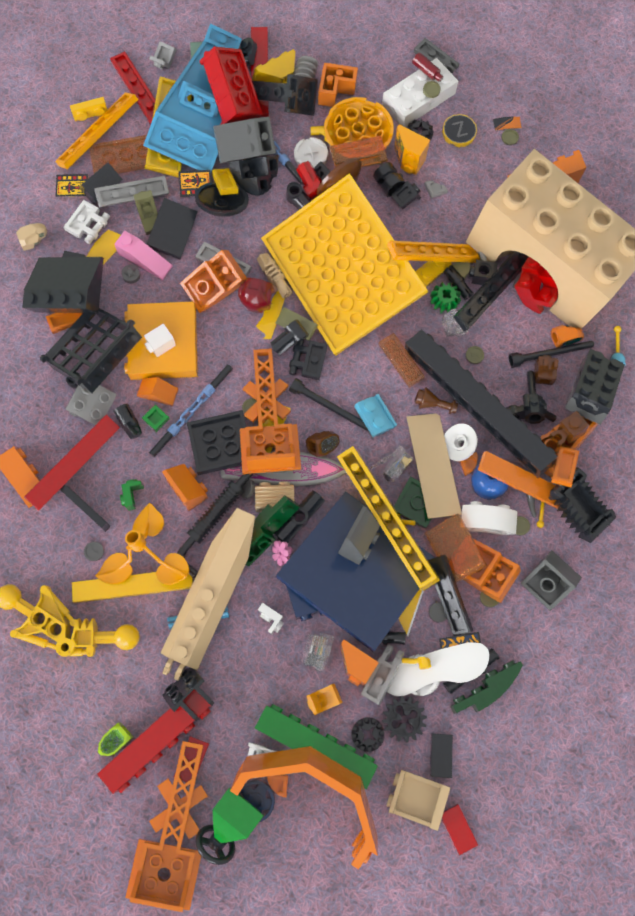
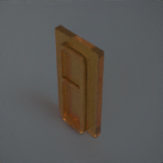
(368, 150)

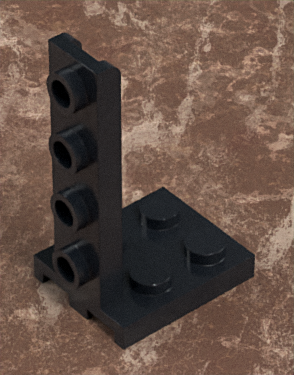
(297, 94)

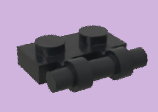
(313, 362)

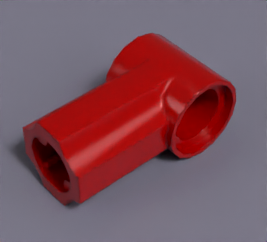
(309, 179)

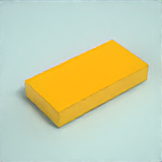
(224, 181)

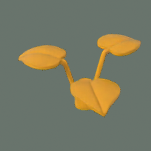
(117, 566)

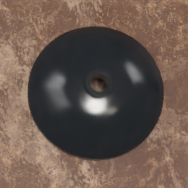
(211, 202)

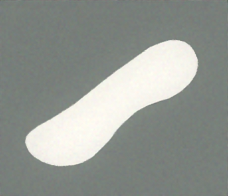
(451, 664)

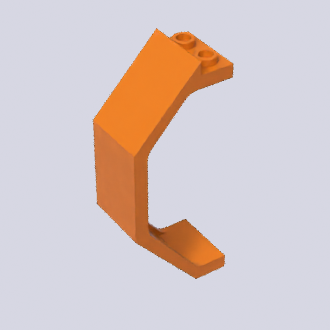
(327, 771)

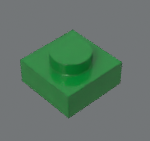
(155, 418)

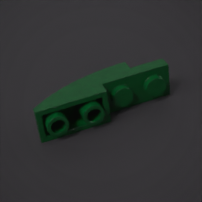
(267, 524)
(495, 686)

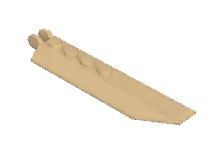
(209, 594)

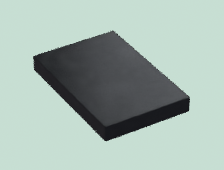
(172, 228)

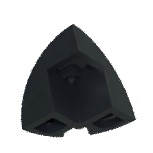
(255, 174)

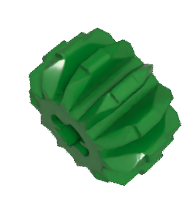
(448, 292)

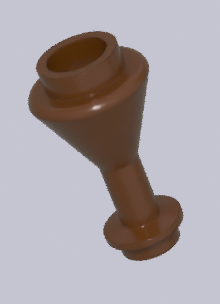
(427, 399)

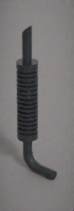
(212, 516)

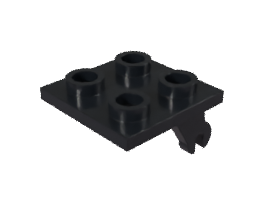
(177, 692)

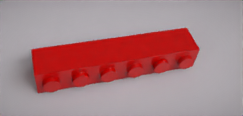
(151, 743)

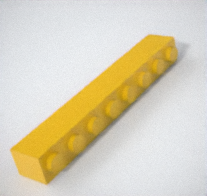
(388, 519)

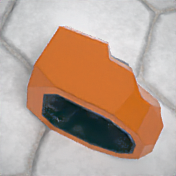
(566, 335)

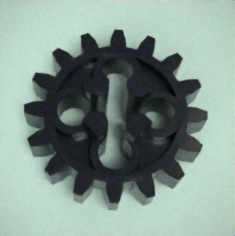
(392, 715)

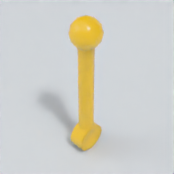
(540, 524)

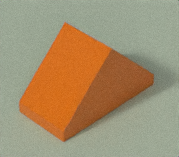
(157, 390)

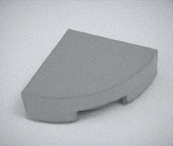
(435, 189)

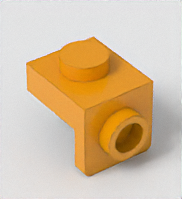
(323, 699)

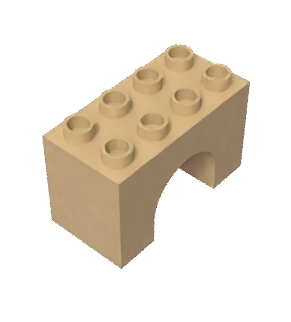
(562, 229)

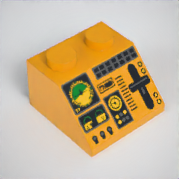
(410, 149)

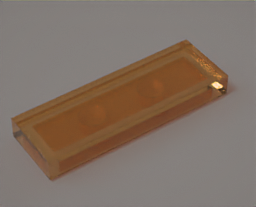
(401, 360)

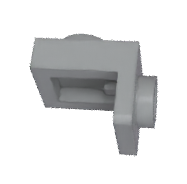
(163, 56)

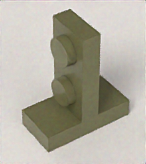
(146, 209)

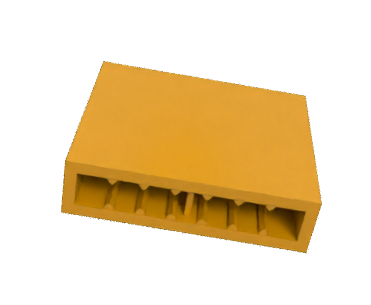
(182, 325)

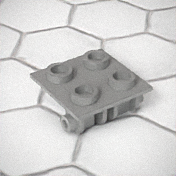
(91, 405)

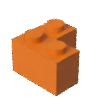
(336, 80)

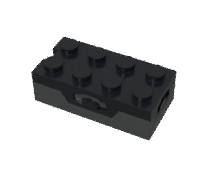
(595, 386)

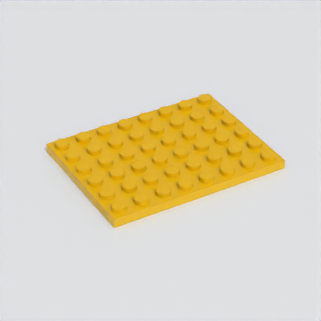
(342, 265)

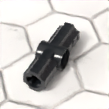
(308, 508)

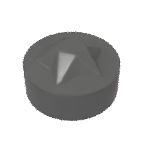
(131, 273)

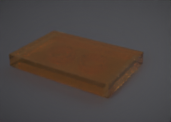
(460, 549)

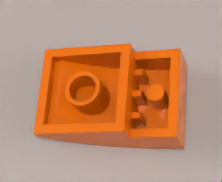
(213, 280)
(497, 576)

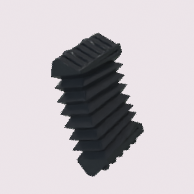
(582, 507)

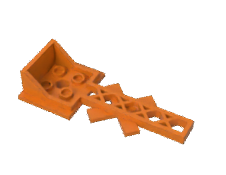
(258, 438)
(177, 891)

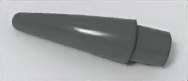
(531, 503)

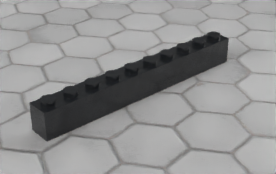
(481, 404)

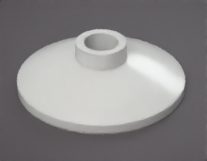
(454, 438)

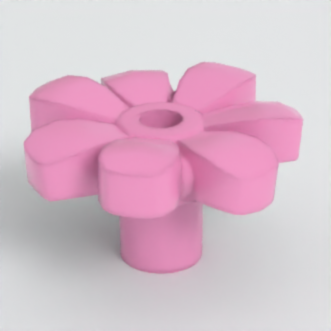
(281, 552)

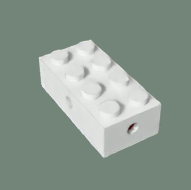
(407, 100)

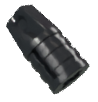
(128, 421)

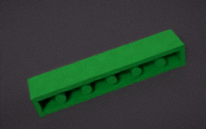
(295, 735)

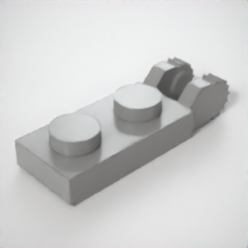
(382, 676)

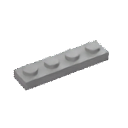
(124, 192)

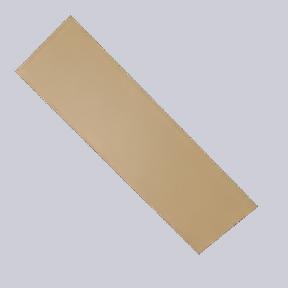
(433, 466)

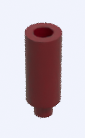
(427, 67)

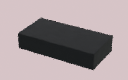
(441, 755)

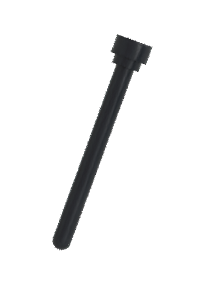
(517, 359)
(299, 388)

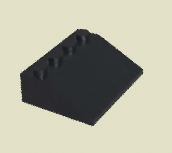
(64, 285)

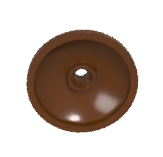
(350, 166)

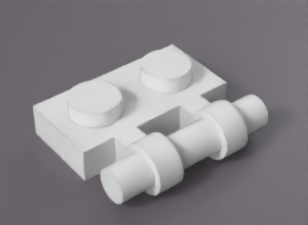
(82, 219)

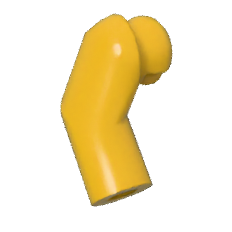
(319, 130)

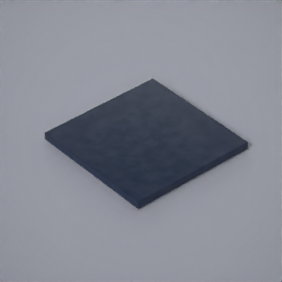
(356, 597)

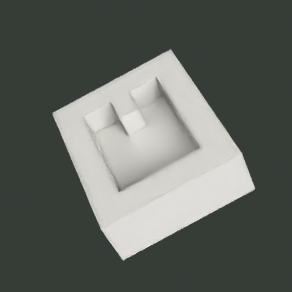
(269, 614)

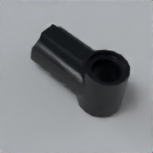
(298, 200)
(293, 334)

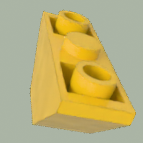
(276, 69)

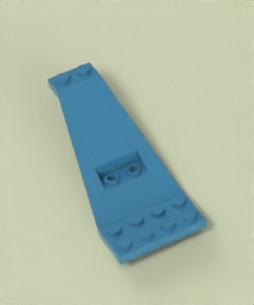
(183, 127)

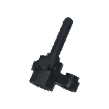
(534, 406)

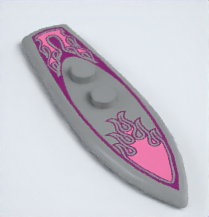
(313, 472)

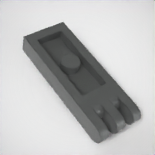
(432, 52)

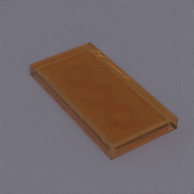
(121, 154)

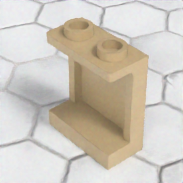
(418, 799)

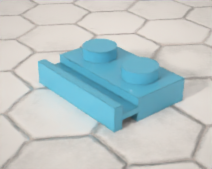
(375, 415)

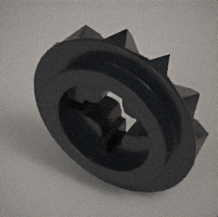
(427, 129)
(358, 735)

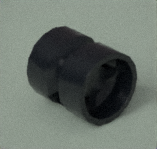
(388, 178)

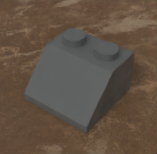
(360, 537)
(551, 580)

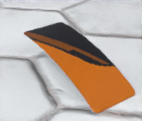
(507, 123)

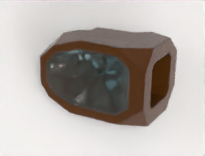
(322, 443)

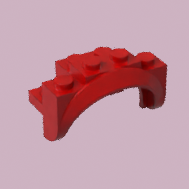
(529, 286)

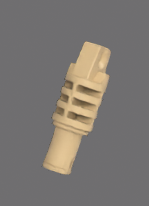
(274, 274)

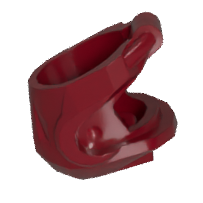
(256, 294)

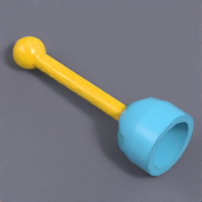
(618, 356)

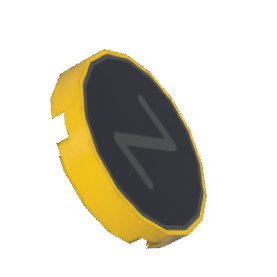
(459, 130)

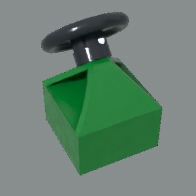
(232, 821)

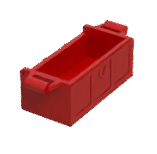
(231, 84)

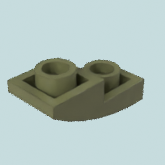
(288, 316)

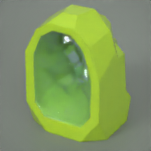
(114, 740)

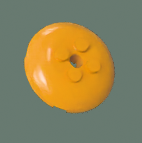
(358, 115)

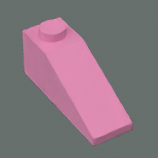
(142, 255)

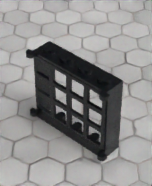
(106, 362)

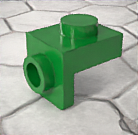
(127, 497)

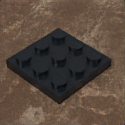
(216, 442)

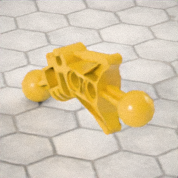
(55, 612)

